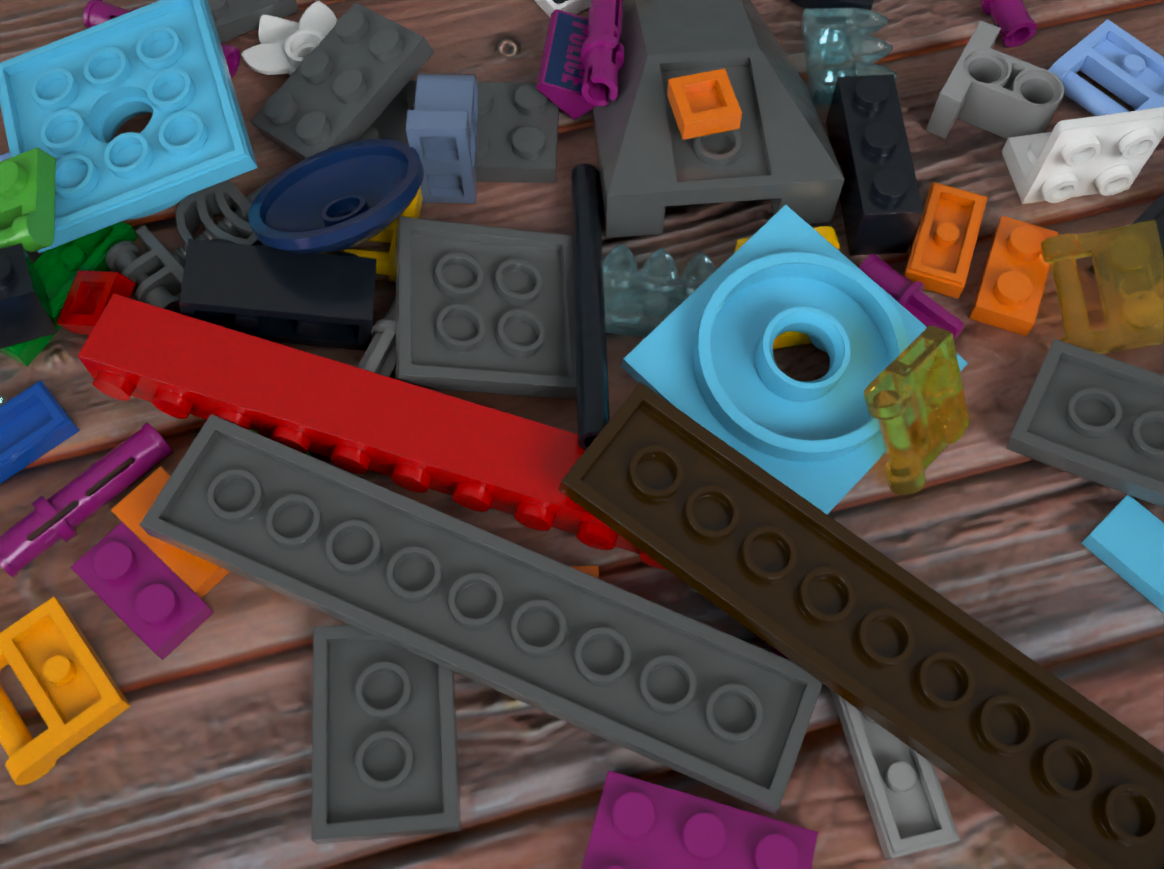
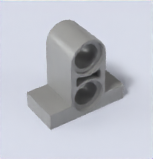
(996, 91)

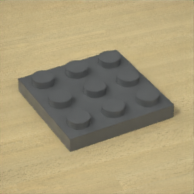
(485, 309)

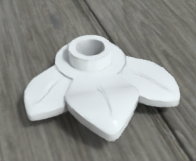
(288, 42)

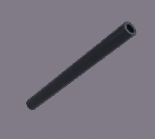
(589, 306)

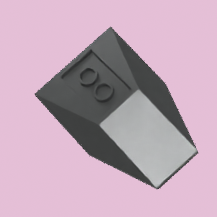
(773, 155)

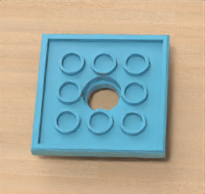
(89, 84)
(721, 370)

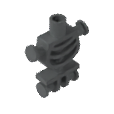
(160, 273)

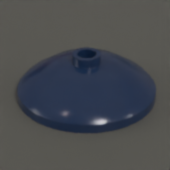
(337, 197)

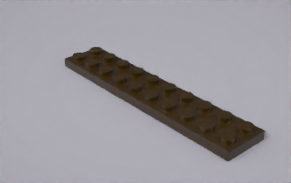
(876, 636)

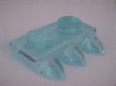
(840, 46)
(643, 300)

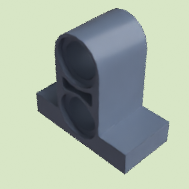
(445, 136)

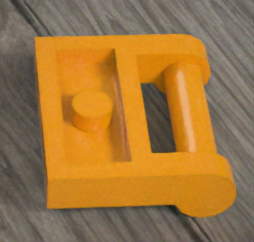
(64, 684)

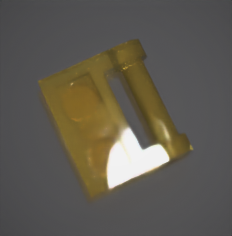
(1129, 282)
(918, 408)

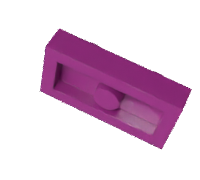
(142, 590)

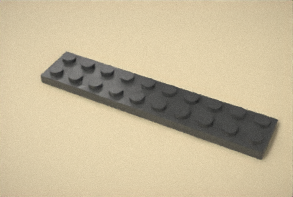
(491, 611)

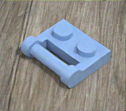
(1117, 64)

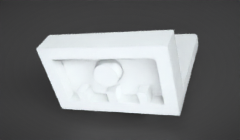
(1083, 155)

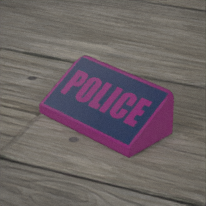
(561, 67)

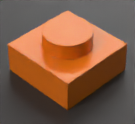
(704, 104)

